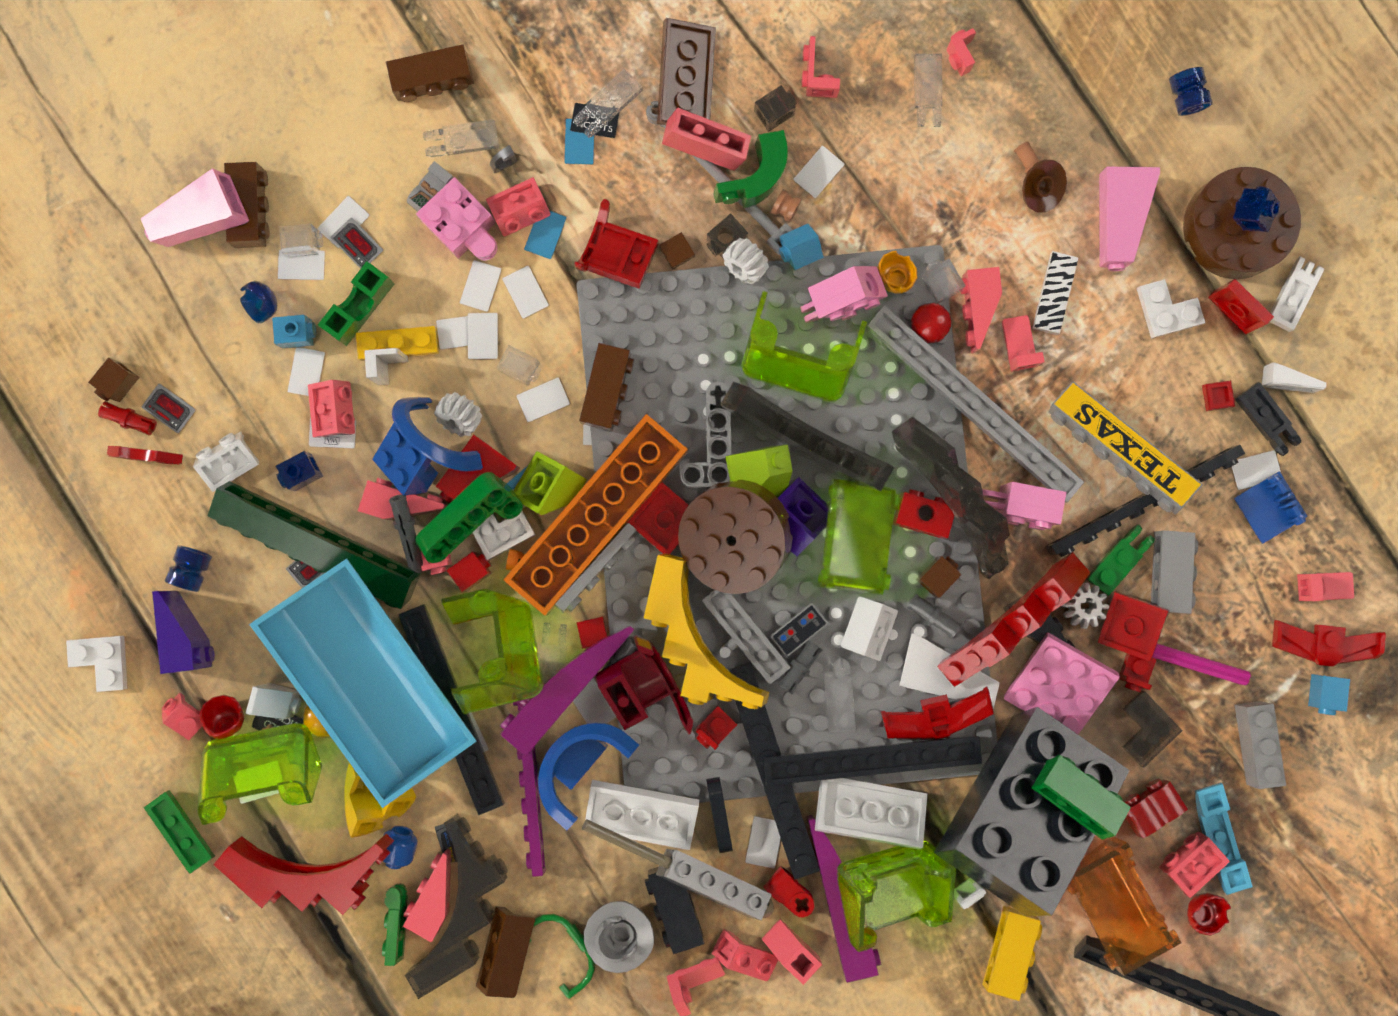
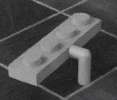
(603, 561)
(745, 635)

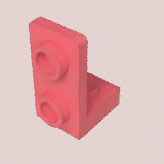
(820, 86)
(1020, 344)
(1325, 586)
(743, 957)
(687, 978)

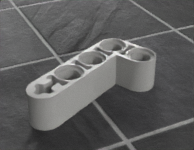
(712, 435)

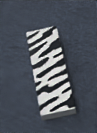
(1055, 293)

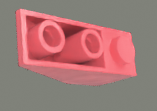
(981, 298)
(377, 496)
(433, 904)

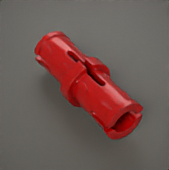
(127, 418)

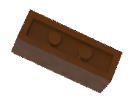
(504, 953)

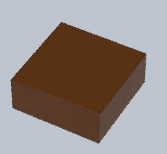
(677, 251)

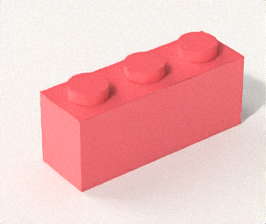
(706, 139)

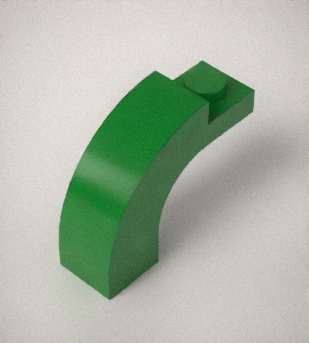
(772, 159)

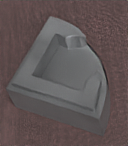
(503, 159)

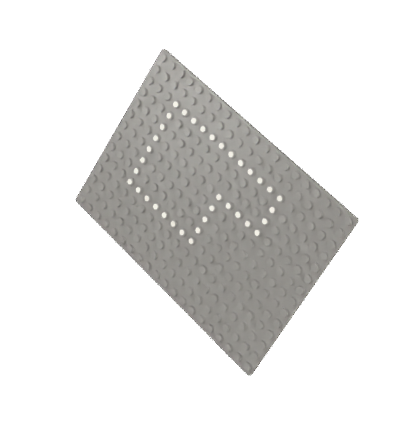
(694, 332)

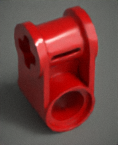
(787, 889)

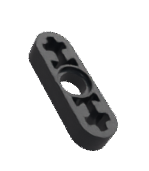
(719, 815)

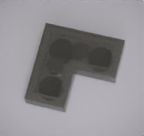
(1155, 732)

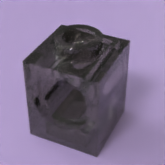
(775, 108)
(730, 226)

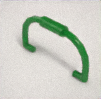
(578, 938)

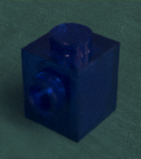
(298, 471)

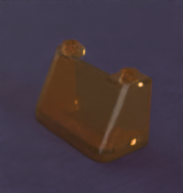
(1120, 907)

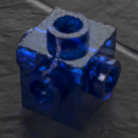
(1256, 209)

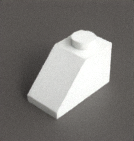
(273, 701)

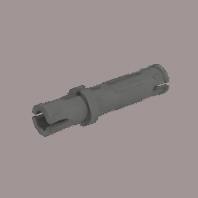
(405, 525)

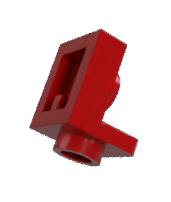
(1136, 673)
(715, 728)

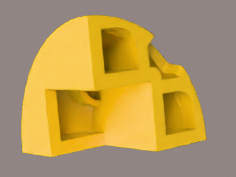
(364, 812)

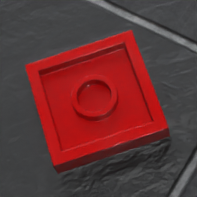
(1241, 306)
(660, 519)
(1133, 626)

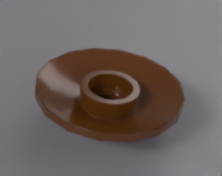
(1044, 186)

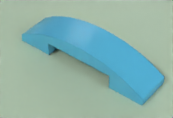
(1215, 824)

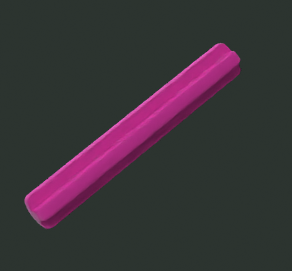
(1202, 664)

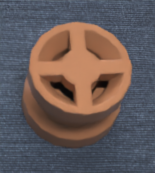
(786, 205)

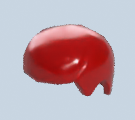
(931, 322)
(221, 717)
(1208, 913)

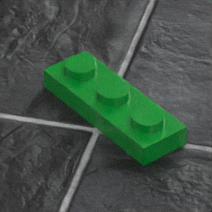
(179, 831)

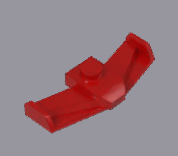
(1327, 644)
(938, 717)

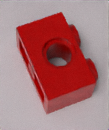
(908, 514)

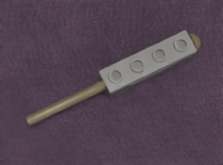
(695, 876)

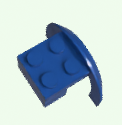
(408, 453)
(570, 760)

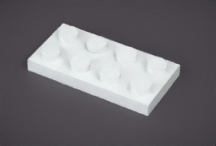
(871, 812)
(643, 814)

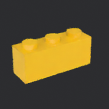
(1012, 954)

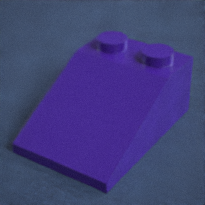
(179, 635)

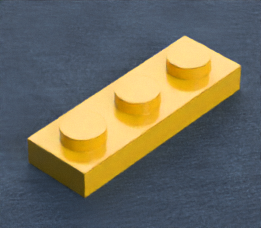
(408, 340)

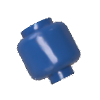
(402, 848)

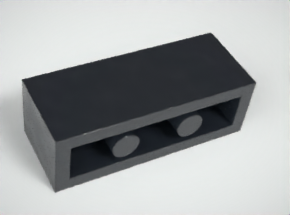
(677, 913)

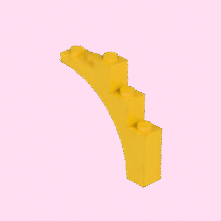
(704, 674)

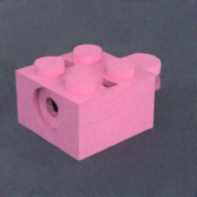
(461, 221)
(845, 294)
(1028, 504)

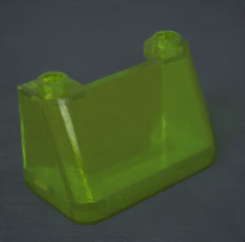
(858, 538)
(255, 764)
(894, 888)

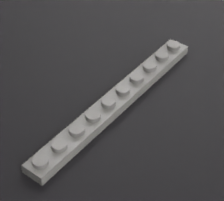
(973, 403)

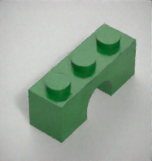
(368, 291)

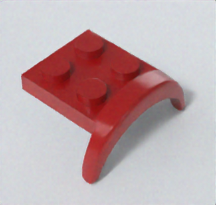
(617, 251)

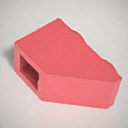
(792, 951)

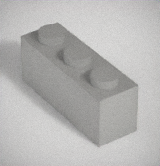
(1174, 571)
(1260, 745)

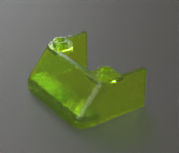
(795, 370)
(518, 669)

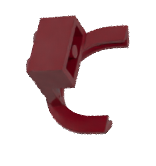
(639, 683)

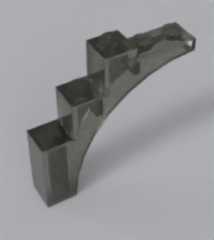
(804, 439)
(961, 492)
(471, 913)

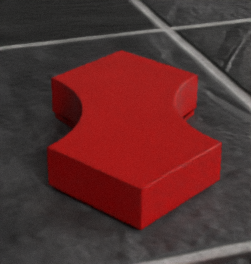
(144, 455)

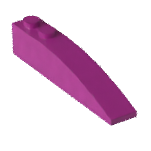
(558, 693)
(854, 964)

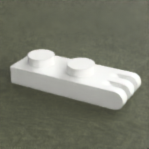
(1295, 294)

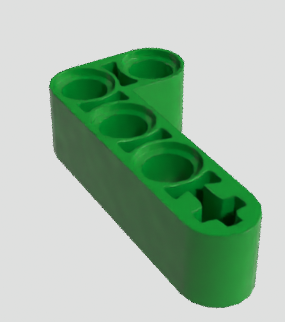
(466, 514)

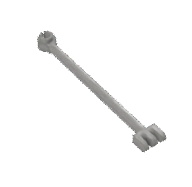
(720, 177)

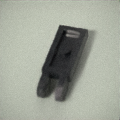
(1268, 417)

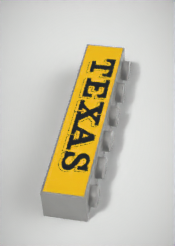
(1124, 448)

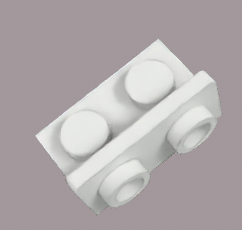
(225, 461)

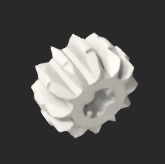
(745, 261)
(458, 414)
(1090, 615)

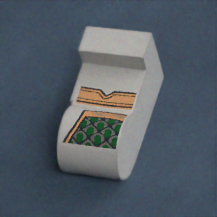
(429, 186)

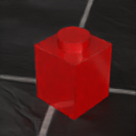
(470, 571)

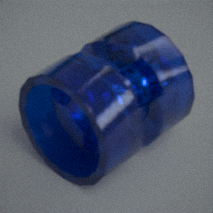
(1190, 90)
(188, 568)

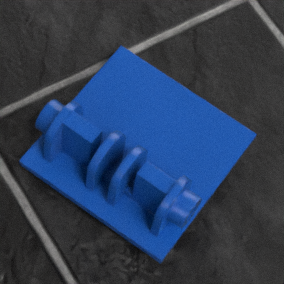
(1271, 507)

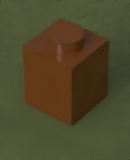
(113, 380)
(939, 576)

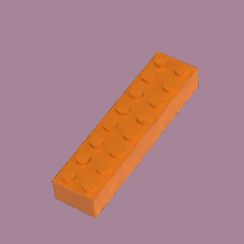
(596, 514)

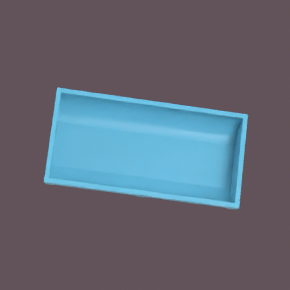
(363, 682)

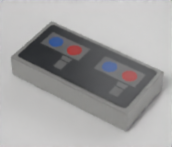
(799, 629)

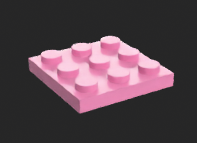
(1062, 683)

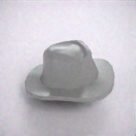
(618, 937)

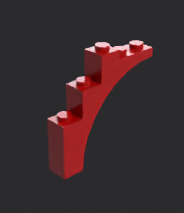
(1020, 620)
(269, 878)

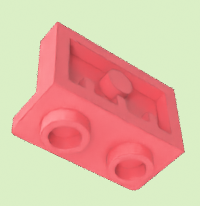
(518, 207)
(331, 408)
(1194, 863)

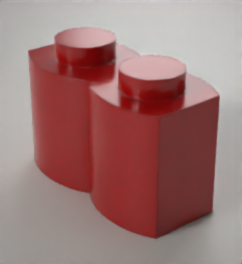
(1154, 807)

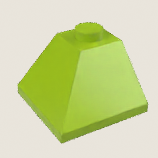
(765, 466)
(547, 485)

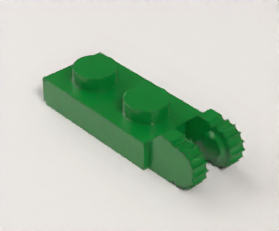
(1119, 561)
(394, 920)

